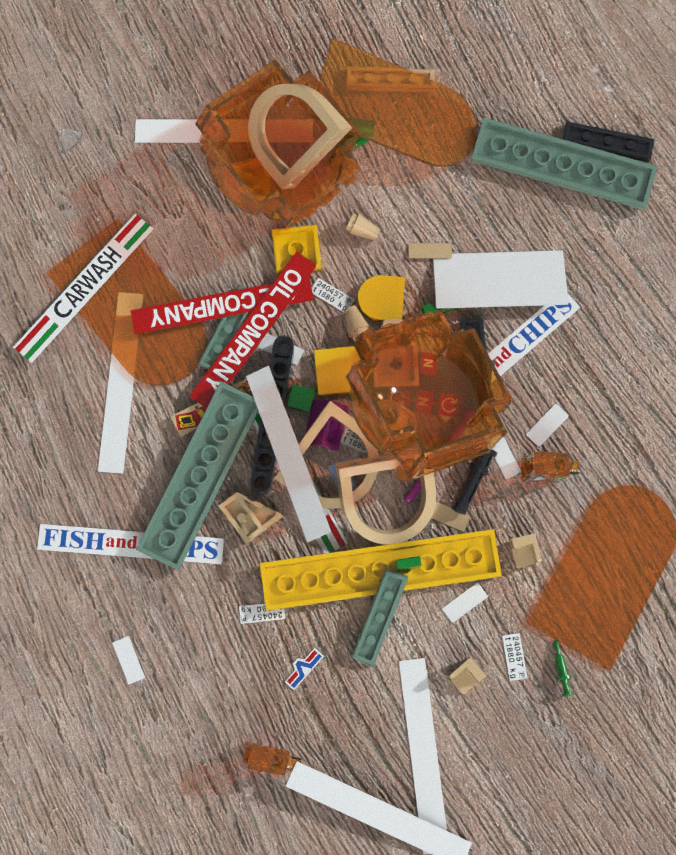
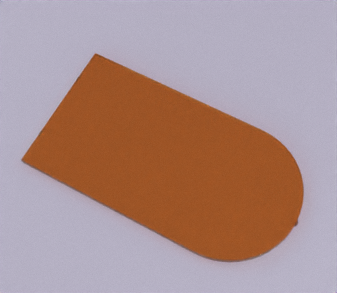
(397, 107)
(151, 356)
(607, 573)

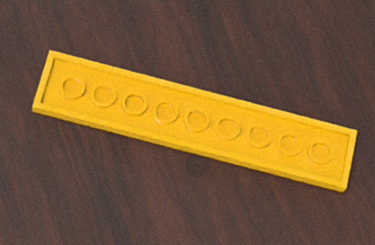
(359, 571)

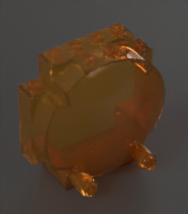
(290, 135)
(427, 394)

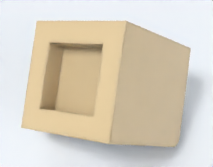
(525, 550)
(466, 675)

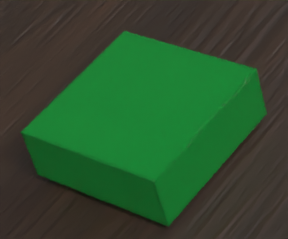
(301, 398)
(408, 563)

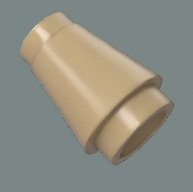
(362, 227)
(355, 322)

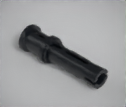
(478, 469)

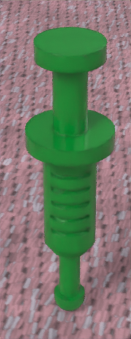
(562, 671)

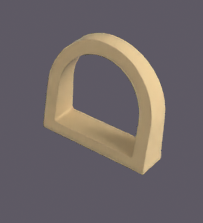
(336, 129)
(349, 422)
(350, 468)

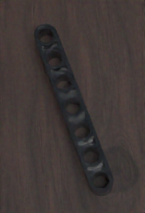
(262, 448)

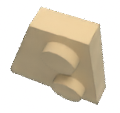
(248, 516)

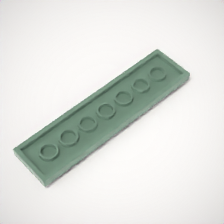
(564, 163)
(199, 476)

